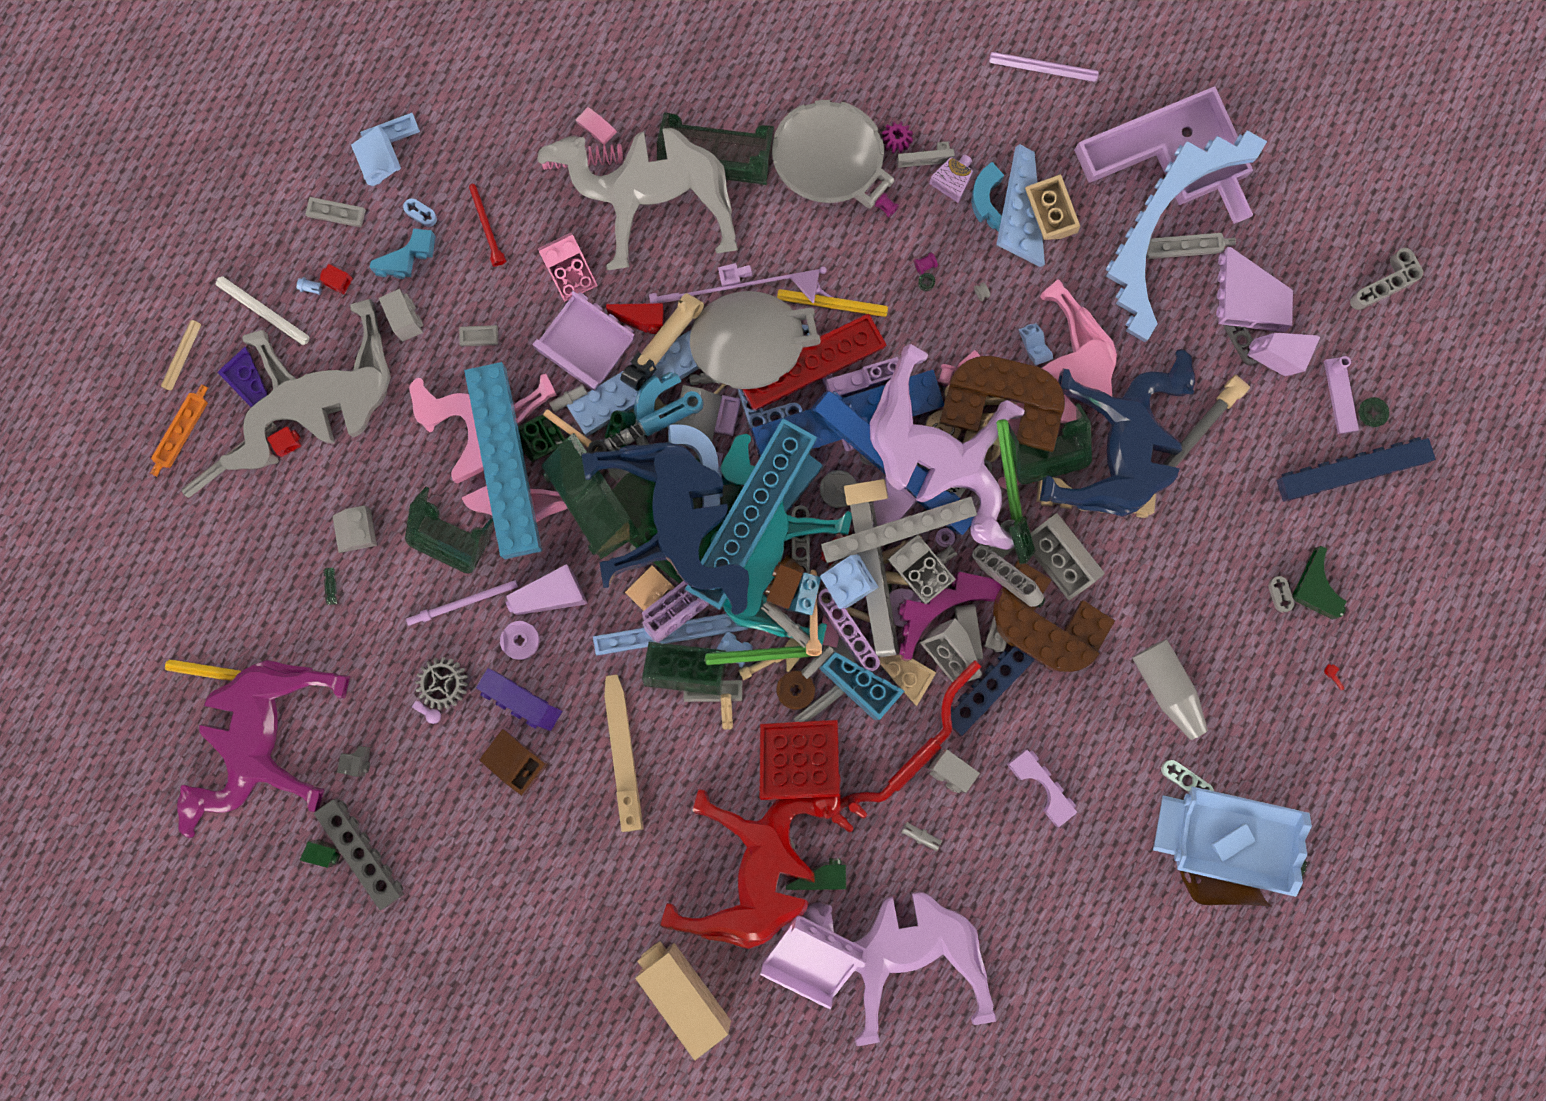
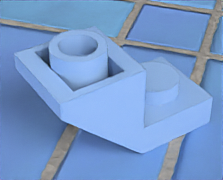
(1035, 344)

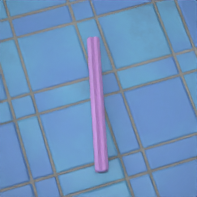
(1043, 66)

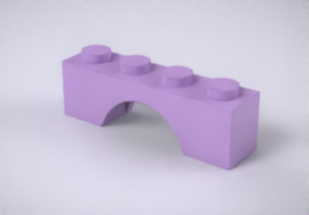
(1057, 807)

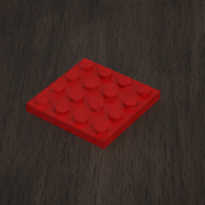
(799, 760)

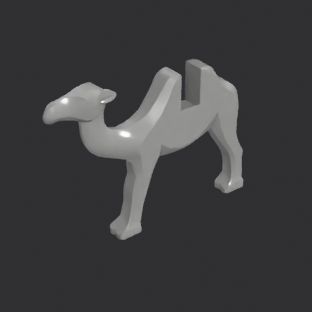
(648, 183)
(314, 394)

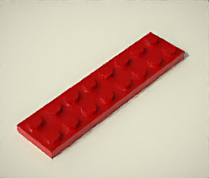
(836, 351)

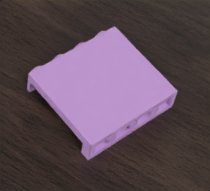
(585, 341)
(812, 961)

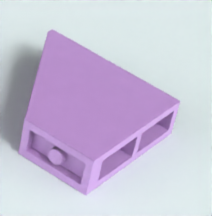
(1251, 295)

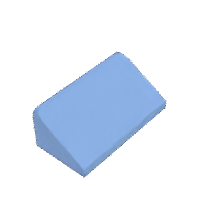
(1233, 842)

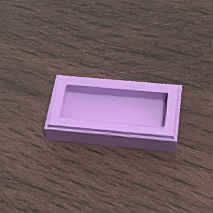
(727, 415)

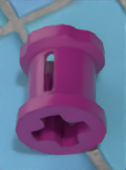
(886, 205)
(925, 263)

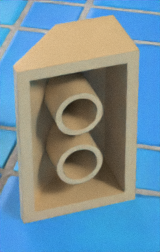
(1053, 208)

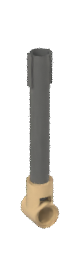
(1234, 390)

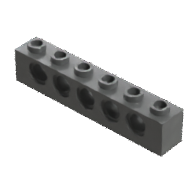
(326, 817)

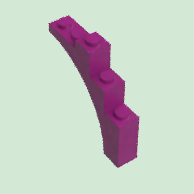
(918, 615)

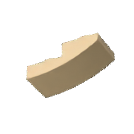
(866, 492)

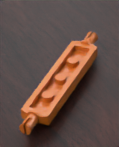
(179, 430)

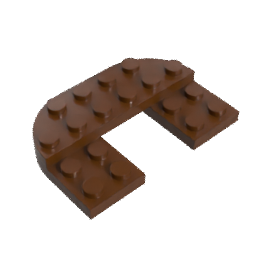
(1009, 381)
(1044, 641)

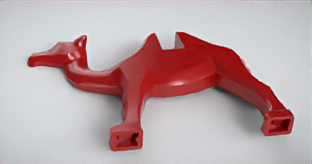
(767, 856)

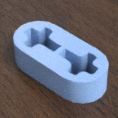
(418, 215)

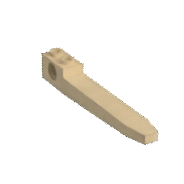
(622, 754)

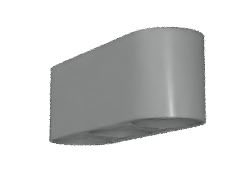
(967, 617)

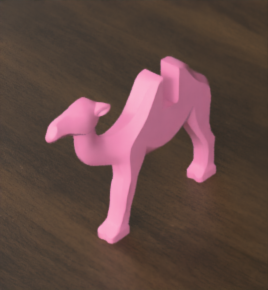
(1091, 359)
(432, 411)

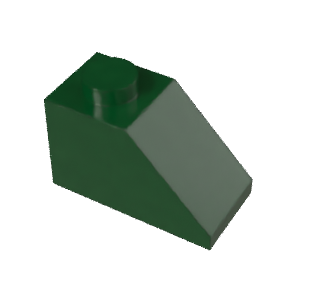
(320, 853)

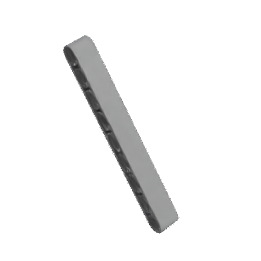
(878, 600)

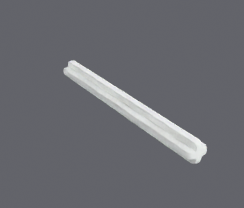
(262, 310)

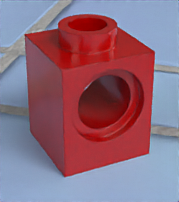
(335, 279)
(284, 441)

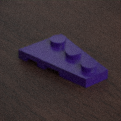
(244, 377)

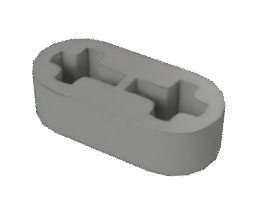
(1285, 592)

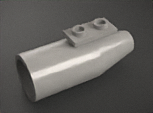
(1172, 688)

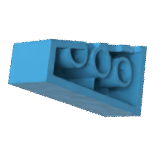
(861, 685)

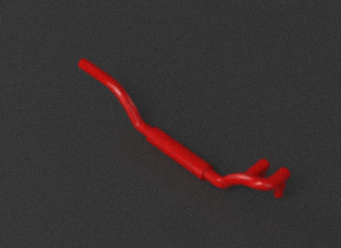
(915, 763)

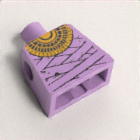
(953, 177)

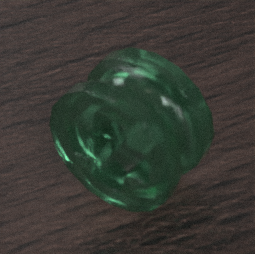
(930, 277)

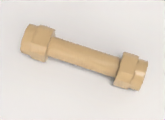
(746, 671)

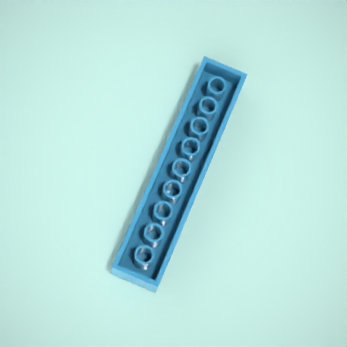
(503, 460)
(756, 504)

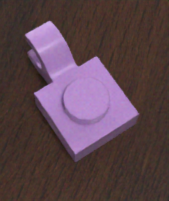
(731, 274)

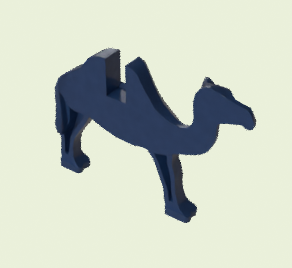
(1129, 441)
(677, 523)

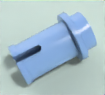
(309, 286)

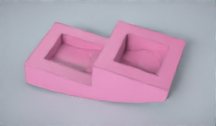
(596, 125)
(831, 637)

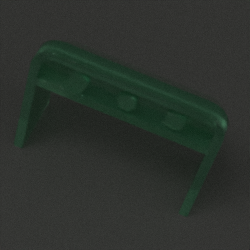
(1070, 452)
(443, 540)

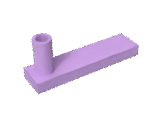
(1341, 394)

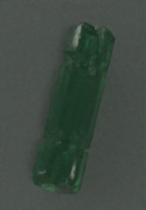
(330, 586)

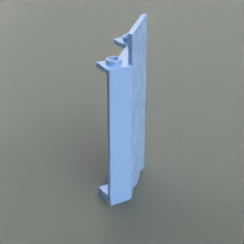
(1204, 816)

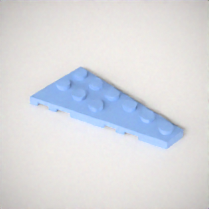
(1018, 226)

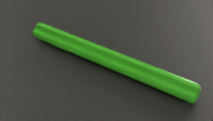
(1009, 469)
(755, 655)

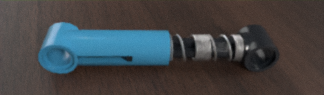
(651, 423)

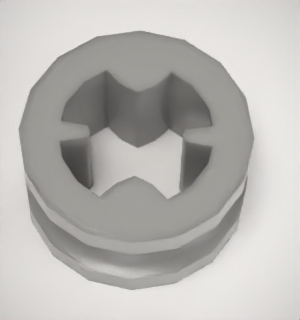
(982, 291)

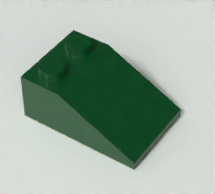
(826, 877)

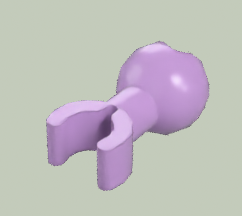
(432, 716)

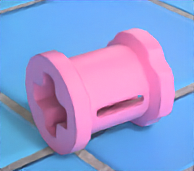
(946, 375)

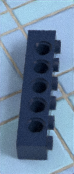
(960, 724)

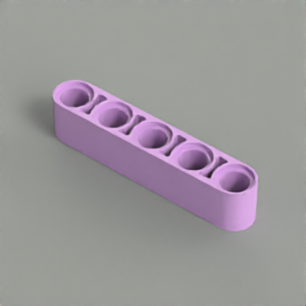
(856, 635)

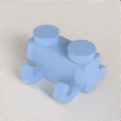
(730, 643)

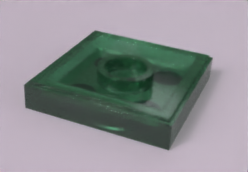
(1022, 540)

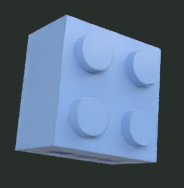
(849, 581)

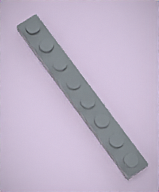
(899, 529)

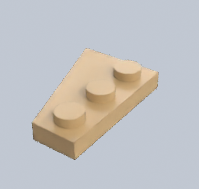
(908, 675)

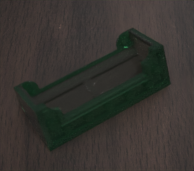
(741, 153)

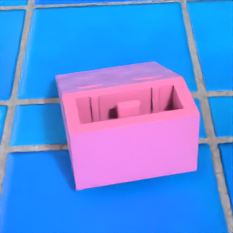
(567, 266)

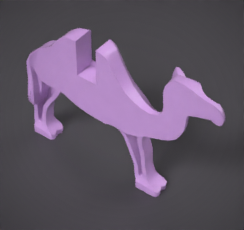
(949, 461)
(911, 948)

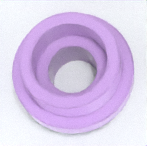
(945, 531)

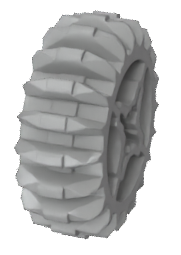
(432, 669)

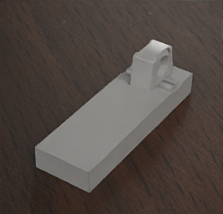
(937, 156)

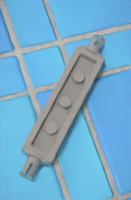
(1188, 245)

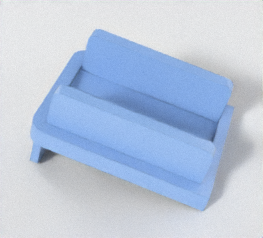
(375, 156)

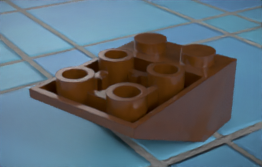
(785, 582)
(513, 762)

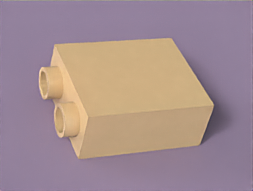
(682, 998)

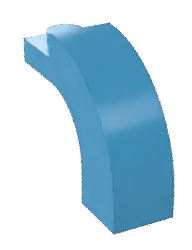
(980, 199)
(649, 392)

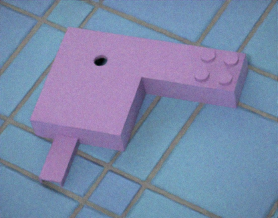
(1160, 136)

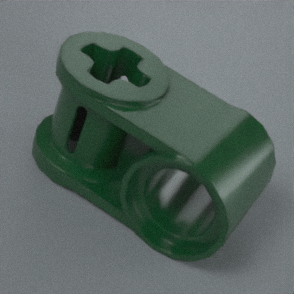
(620, 421)

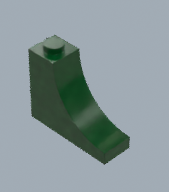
(1315, 590)

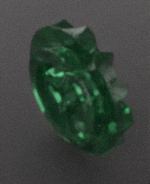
(1379, 407)

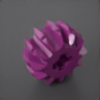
(904, 139)

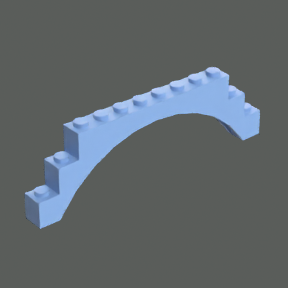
(1131, 259)

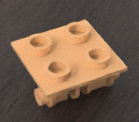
(649, 588)

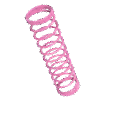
(620, 157)

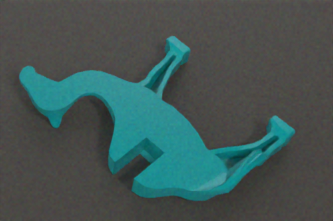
(769, 551)

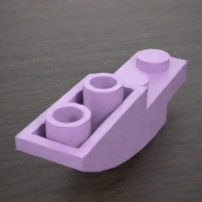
(863, 379)

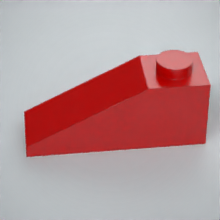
(640, 316)

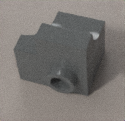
(355, 763)

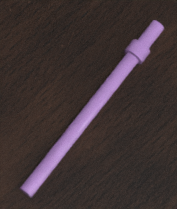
(426, 615)

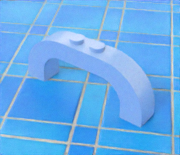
(704, 448)

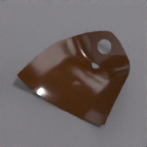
(1221, 892)

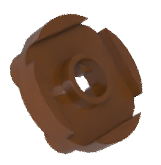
(786, 696)

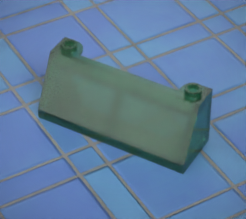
(590, 500)

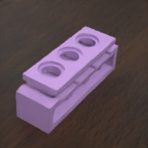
(671, 612)

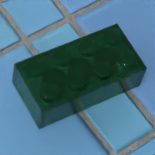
(682, 669)

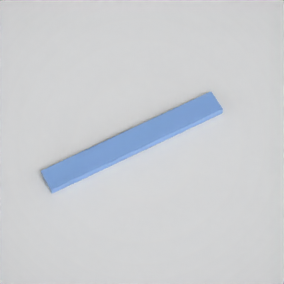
(690, 630)

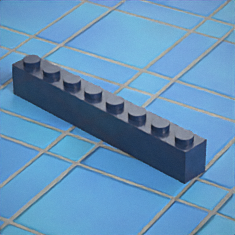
(1354, 470)

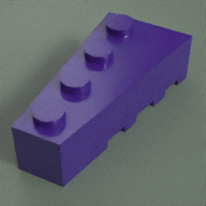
(518, 700)

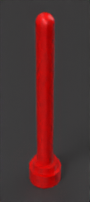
(497, 257)

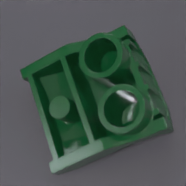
(540, 437)

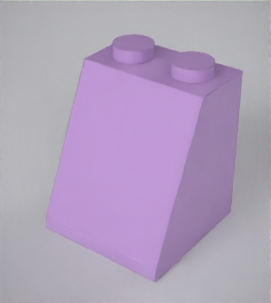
(1284, 351)

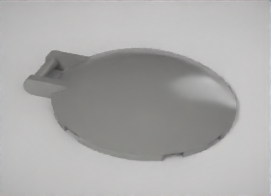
(830, 153)
(750, 339)

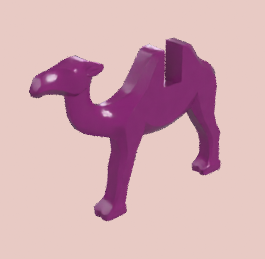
(251, 739)

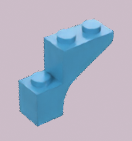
(401, 261)

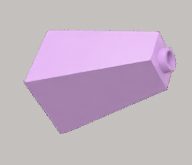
(895, 507)
(549, 592)

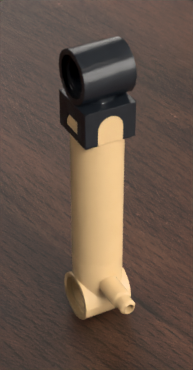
(644, 363)

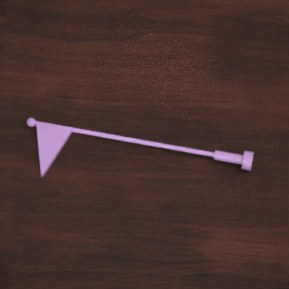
(806, 281)

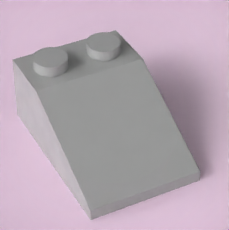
(950, 648)

